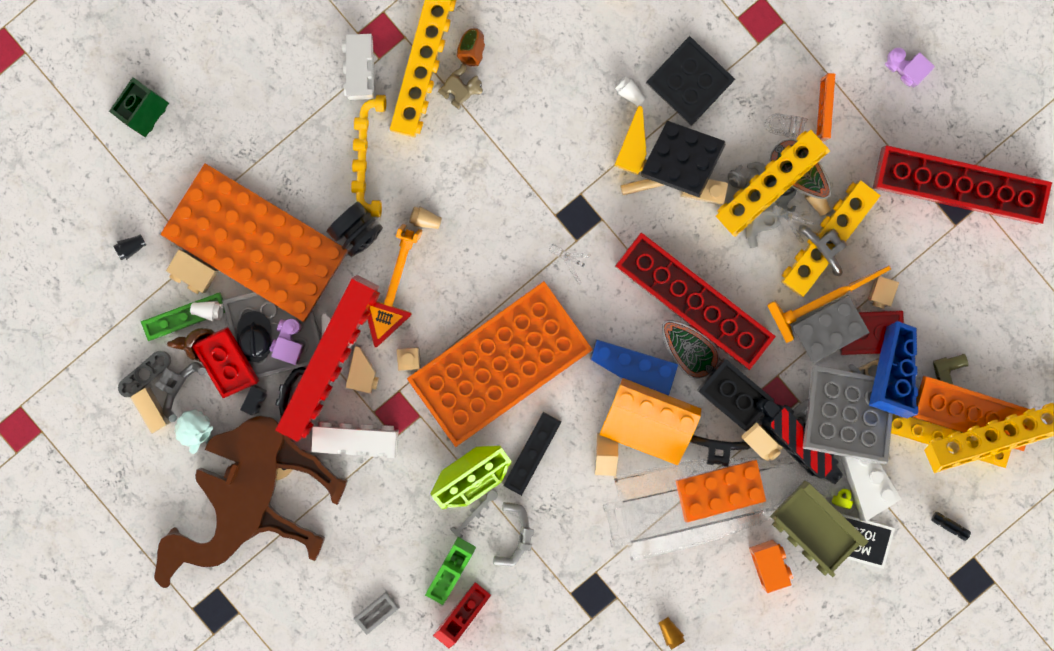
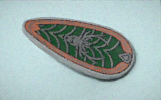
(814, 182)
(690, 349)

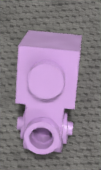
(911, 71)
(285, 347)

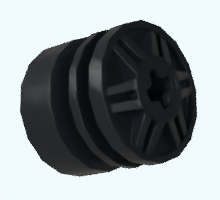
(354, 229)

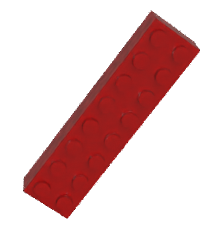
(962, 185)
(695, 301)
(327, 357)

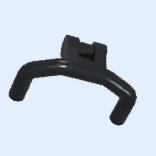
(285, 389)
(721, 445)

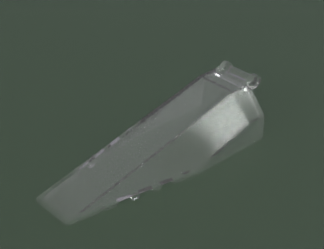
(655, 515)

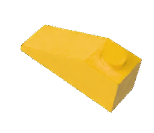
(633, 151)

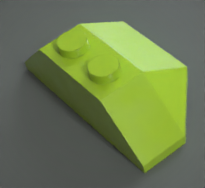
(470, 476)

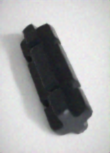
(951, 526)

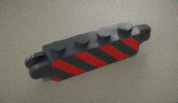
(789, 433)

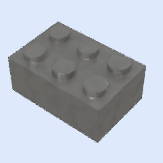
(830, 329)

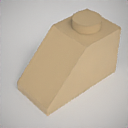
(361, 373)
(762, 442)

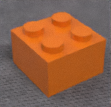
(770, 566)

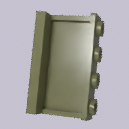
(817, 528)

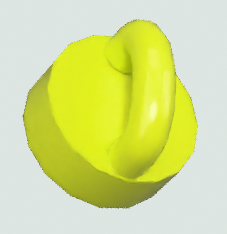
(843, 502)

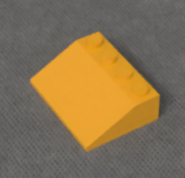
(650, 421)

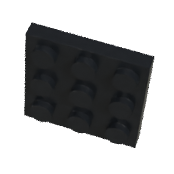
(690, 80)
(683, 159)

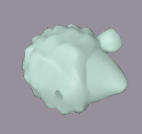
(193, 429)

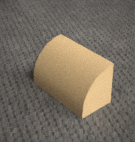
(150, 409)

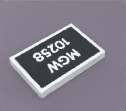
(879, 539)

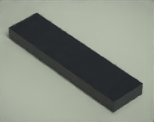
(532, 453)

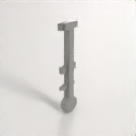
(491, 496)

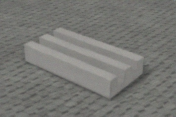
(390, 601)

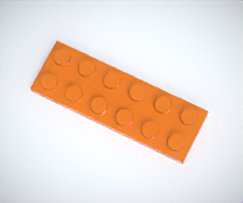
(960, 407)

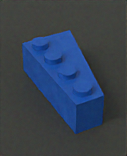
(635, 366)
(896, 372)

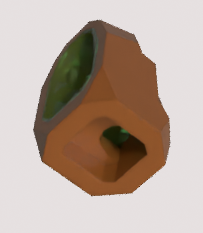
(471, 47)

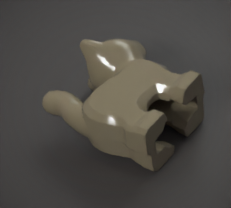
(461, 91)

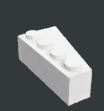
(355, 440)
(869, 486)

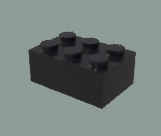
(733, 394)

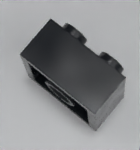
(253, 400)

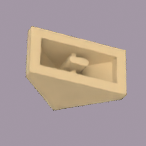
(606, 456)

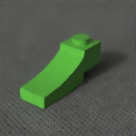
(450, 571)

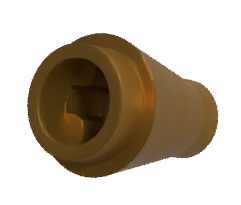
(671, 634)

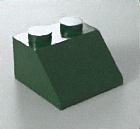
(139, 107)

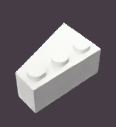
(359, 67)

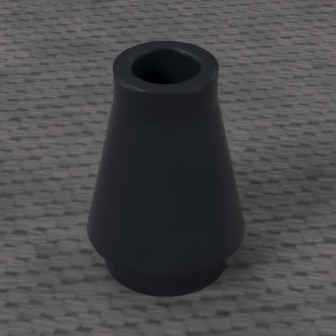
(128, 247)

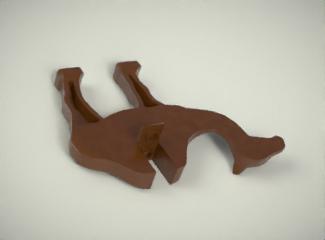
(245, 497)

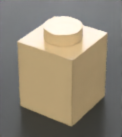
(883, 292)
(408, 359)

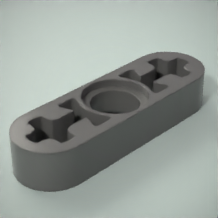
(152, 359)

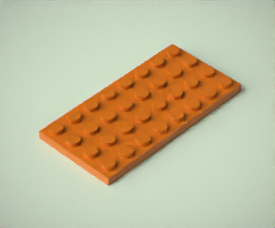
(254, 242)
(499, 364)

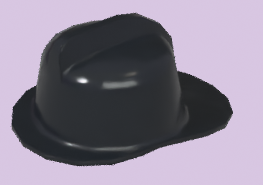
(254, 336)

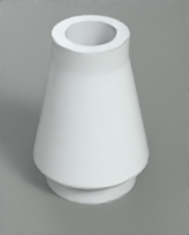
(630, 91)
(208, 310)

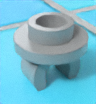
(737, 179)

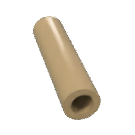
(639, 186)

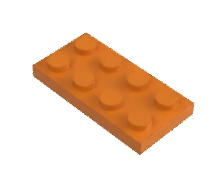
(720, 491)

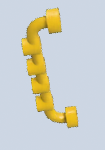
(361, 144)

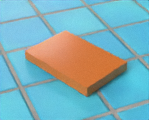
(825, 107)

